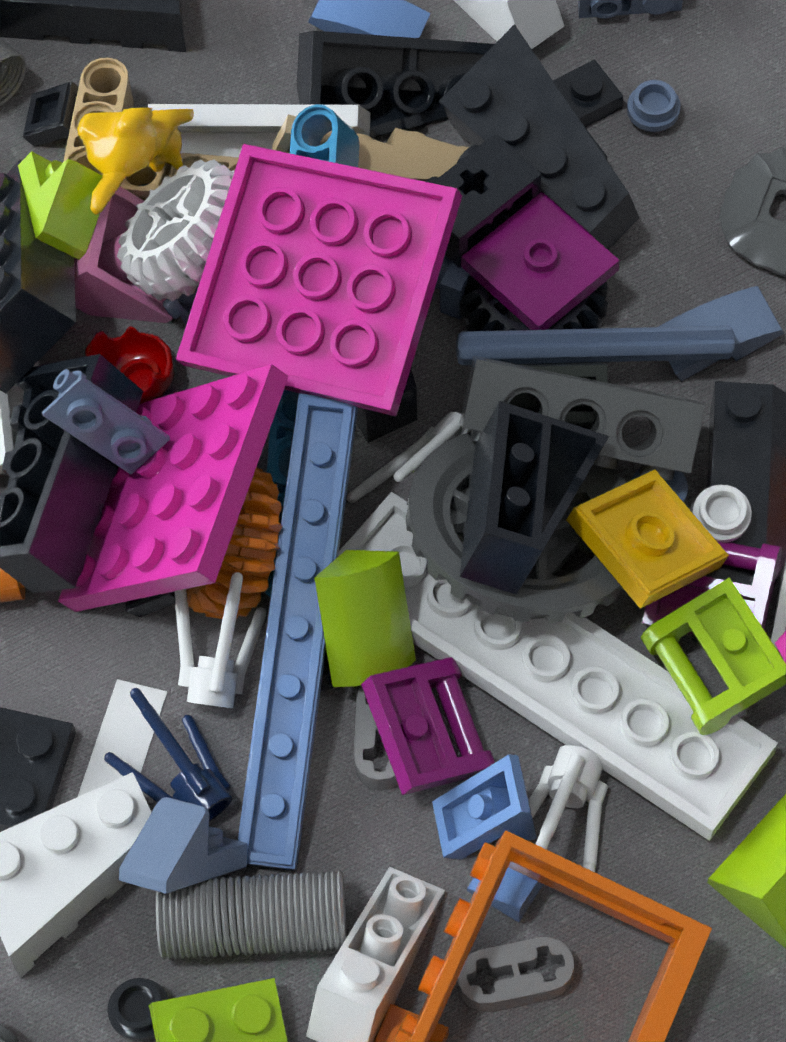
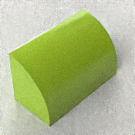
(364, 616)

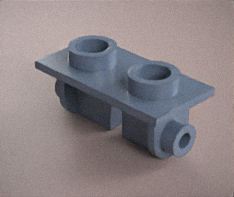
(103, 422)

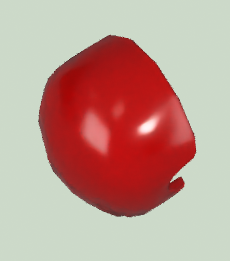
(139, 357)

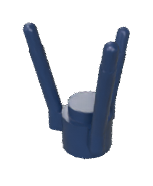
(193, 783)

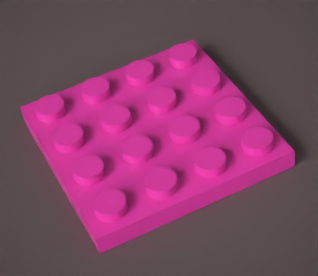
(320, 277)
(179, 509)

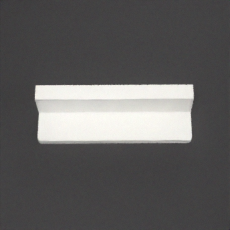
(226, 127)

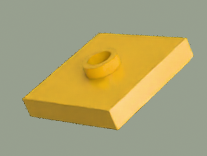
(647, 538)

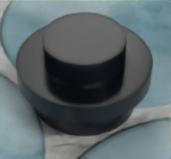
(130, 1009)

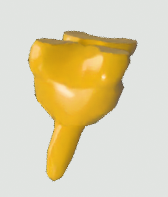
(129, 141)

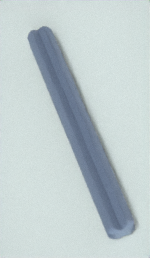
(597, 345)

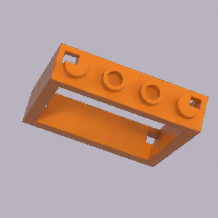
(683, 933)

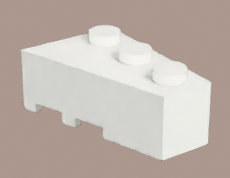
(64, 866)

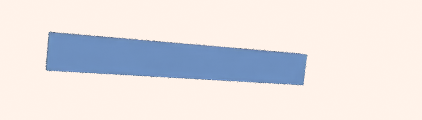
(295, 635)

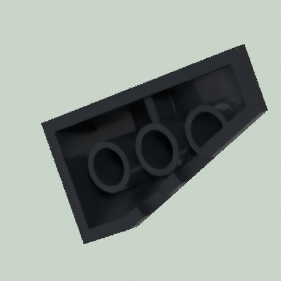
(385, 75)
(750, 455)

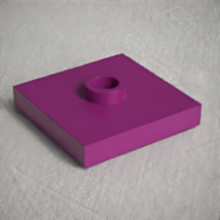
(540, 263)

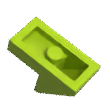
(60, 202)

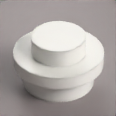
(723, 512)

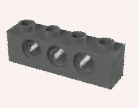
(672, 419)

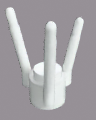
(412, 457)
(216, 678)
(570, 784)

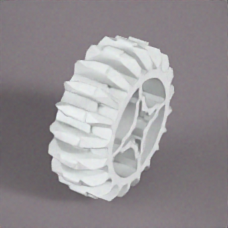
(175, 230)

